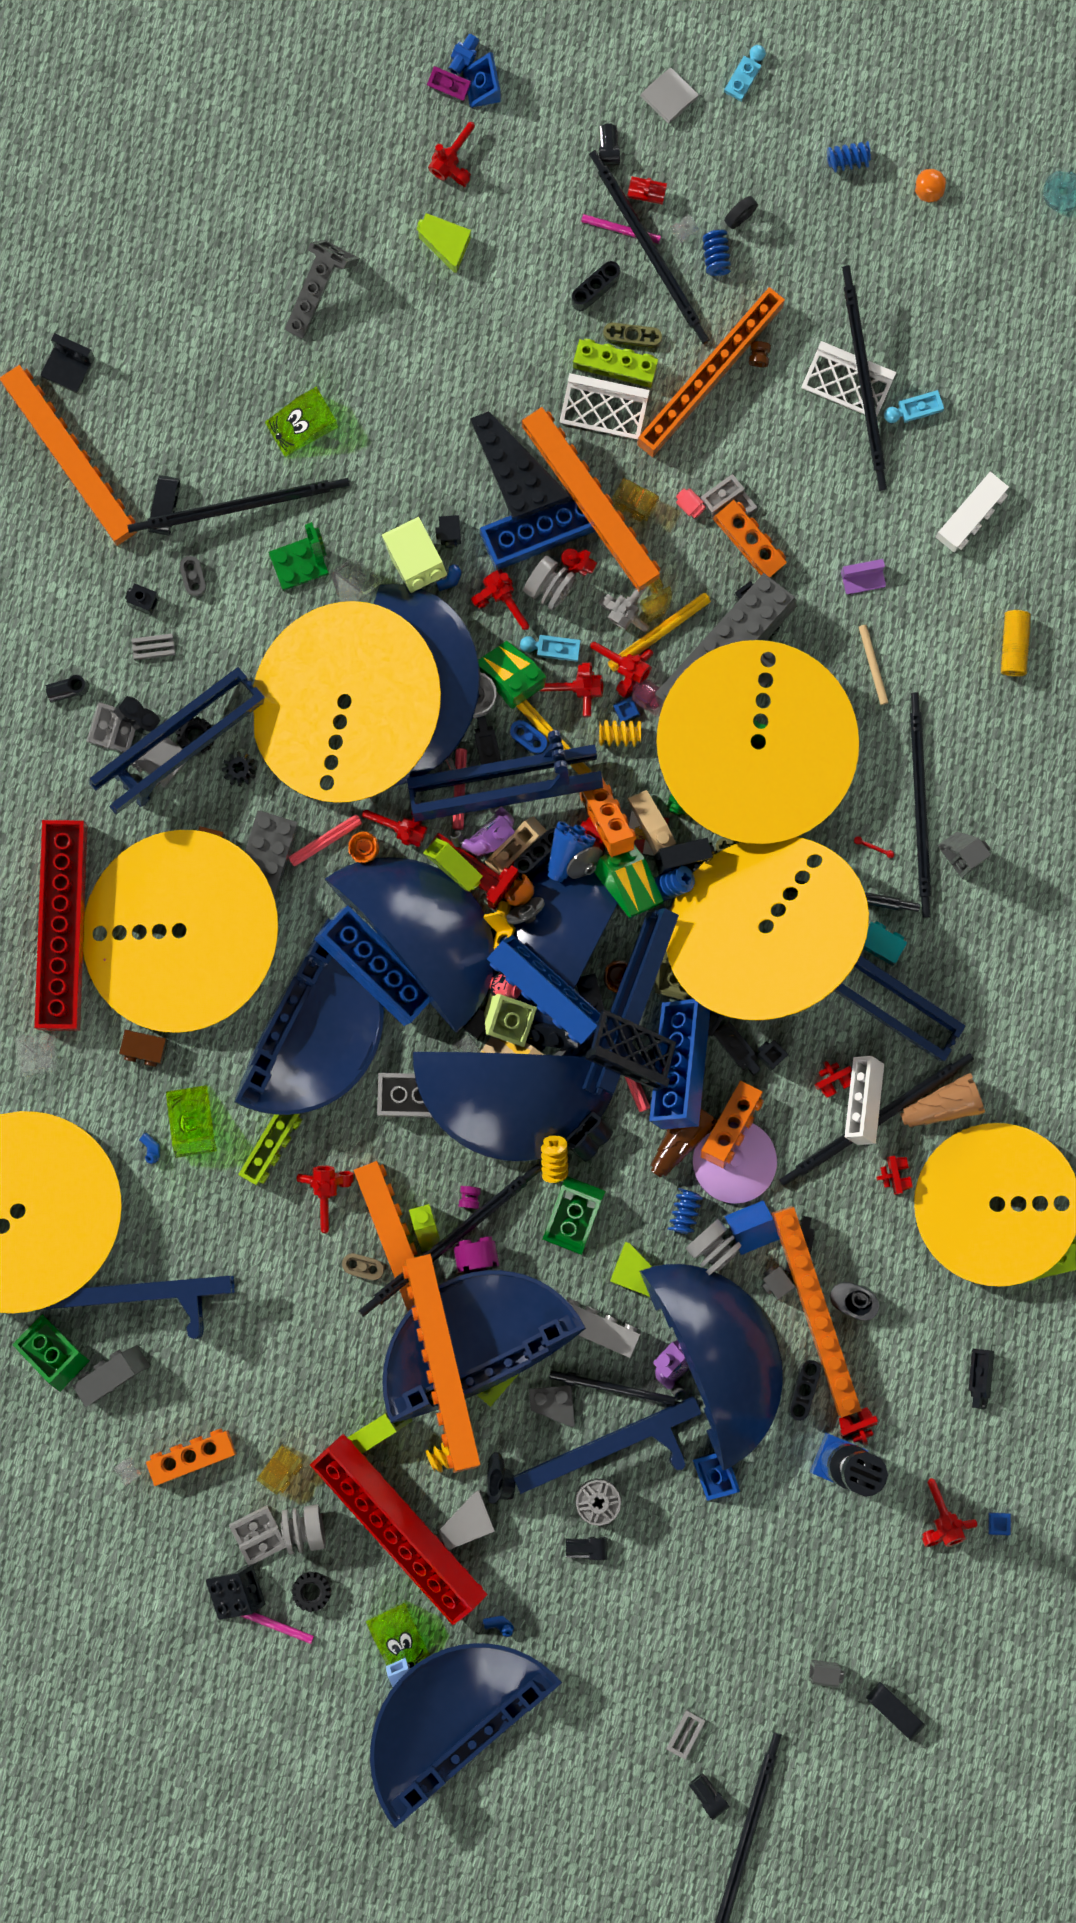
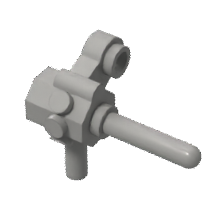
(624, 610)

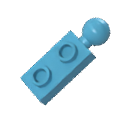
(745, 73)
(915, 408)
(552, 647)

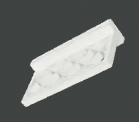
(847, 360)
(610, 389)

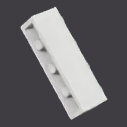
(972, 512)
(864, 1100)

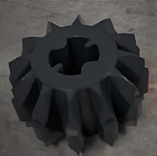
(237, 762)

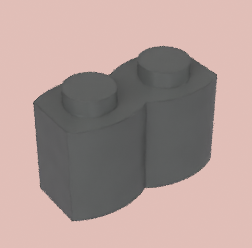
(825, 1673)

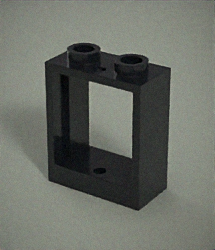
(684, 855)

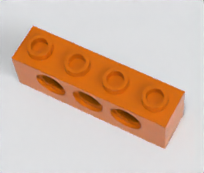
(751, 552)
(609, 820)
(743, 1095)
(161, 1474)

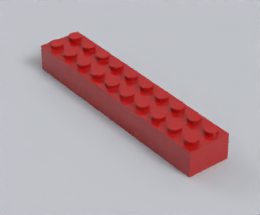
(61, 925)
(398, 1529)

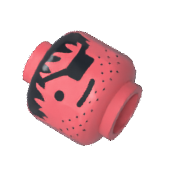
(500, 986)

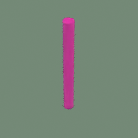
(615, 227)
(280, 1627)

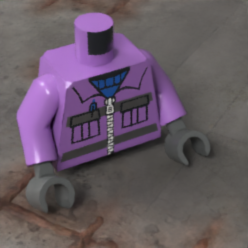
(490, 835)
(670, 1367)

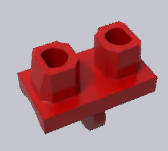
(647, 190)
(578, 561)
(826, 1084)
(898, 1184)
(848, 1428)

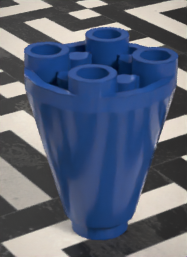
(566, 845)

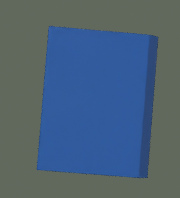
(484, 80)
(752, 1227)
(713, 1479)

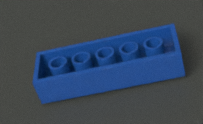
(519, 540)
(373, 965)
(545, 989)
(680, 1102)

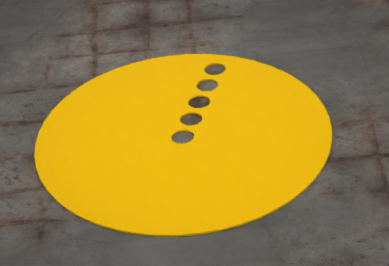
(392, 691)
(748, 790)
(227, 941)
(778, 973)
(69, 1208)

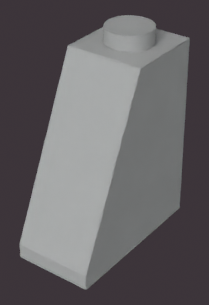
(467, 1523)

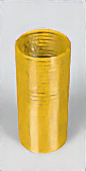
(1015, 636)

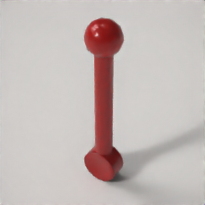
(858, 840)

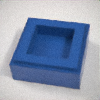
(626, 710)
(999, 1523)

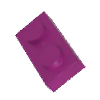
(449, 83)

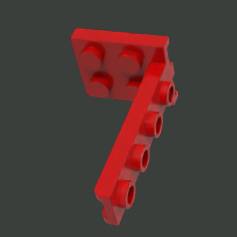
(491, 882)

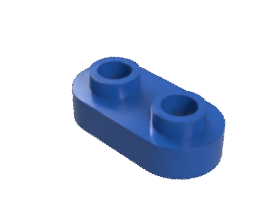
(529, 737)

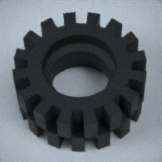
(195, 723)
(302, 1601)

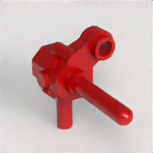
(446, 159)
(500, 588)
(630, 666)
(585, 686)
(407, 830)
(324, 1186)
(948, 1525)

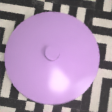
(746, 1175)

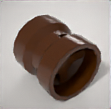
(759, 354)

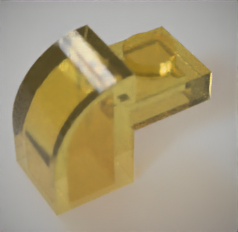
(657, 603)

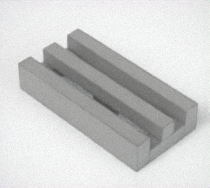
(135, 641)
(670, 1745)

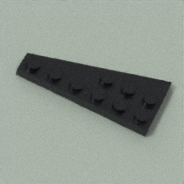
(521, 479)

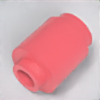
(690, 503)

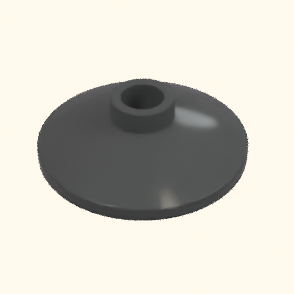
(584, 862)
(526, 912)

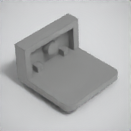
(157, 757)

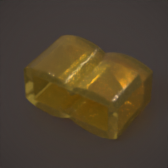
(635, 500)
(279, 1469)

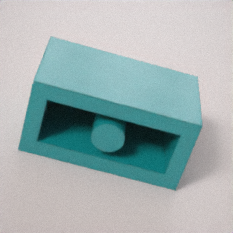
(884, 943)

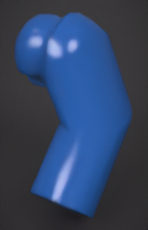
(452, 578)
(153, 1148)
(500, 1623)

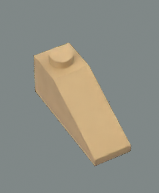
(651, 821)
(515, 845)

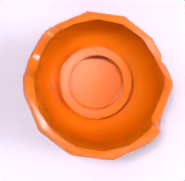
(930, 185)
(366, 842)
(520, 893)

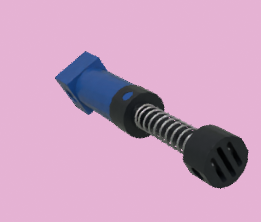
(849, 1466)

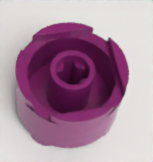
(476, 1256)

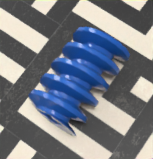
(849, 156)
(715, 253)
(675, 882)
(685, 1212)

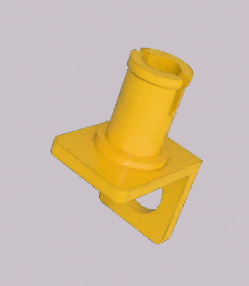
(499, 922)

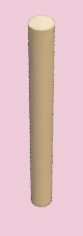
(873, 665)

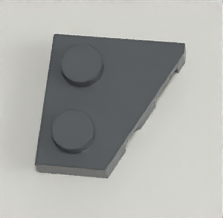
(553, 1403)

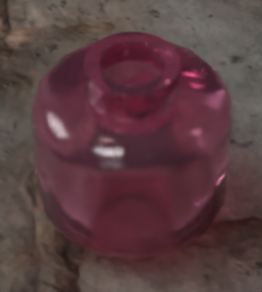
(645, 694)

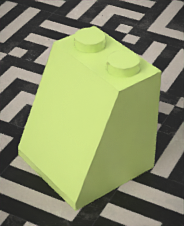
(414, 555)

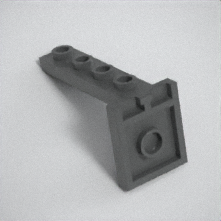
(327, 258)

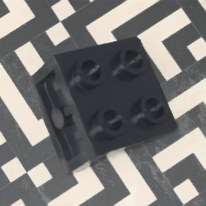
(67, 363)
(236, 1593)

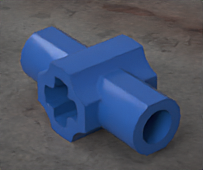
(463, 54)

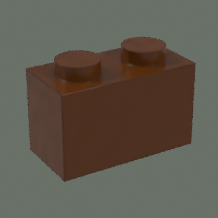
(143, 1047)

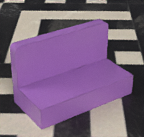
(863, 576)

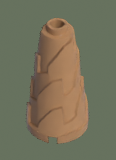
(945, 1104)

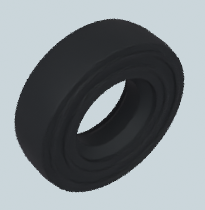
(741, 212)

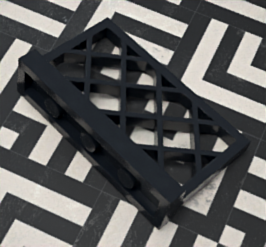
(623, 1065)

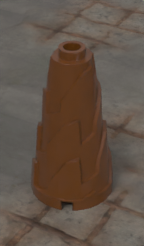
(679, 1143)

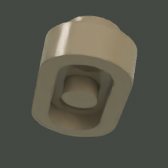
(363, 1266)

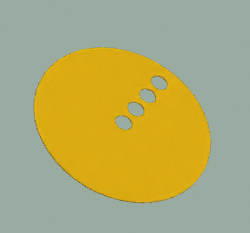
(956, 1212)

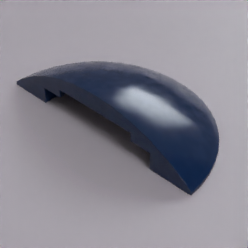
(455, 661)
(429, 927)
(565, 927)
(314, 1040)
(506, 1100)
(496, 1330)
(727, 1352)
(446, 1716)

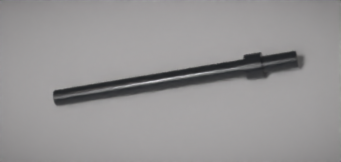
(571, 1379)

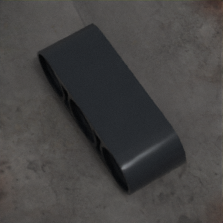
(598, 277)
(164, 500)
(528, 857)
(797, 1398)
(895, 1711)

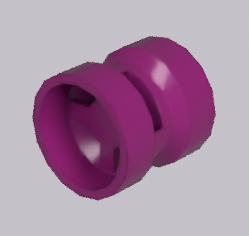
(469, 1202)

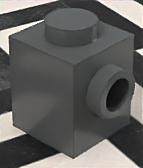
(776, 1282)

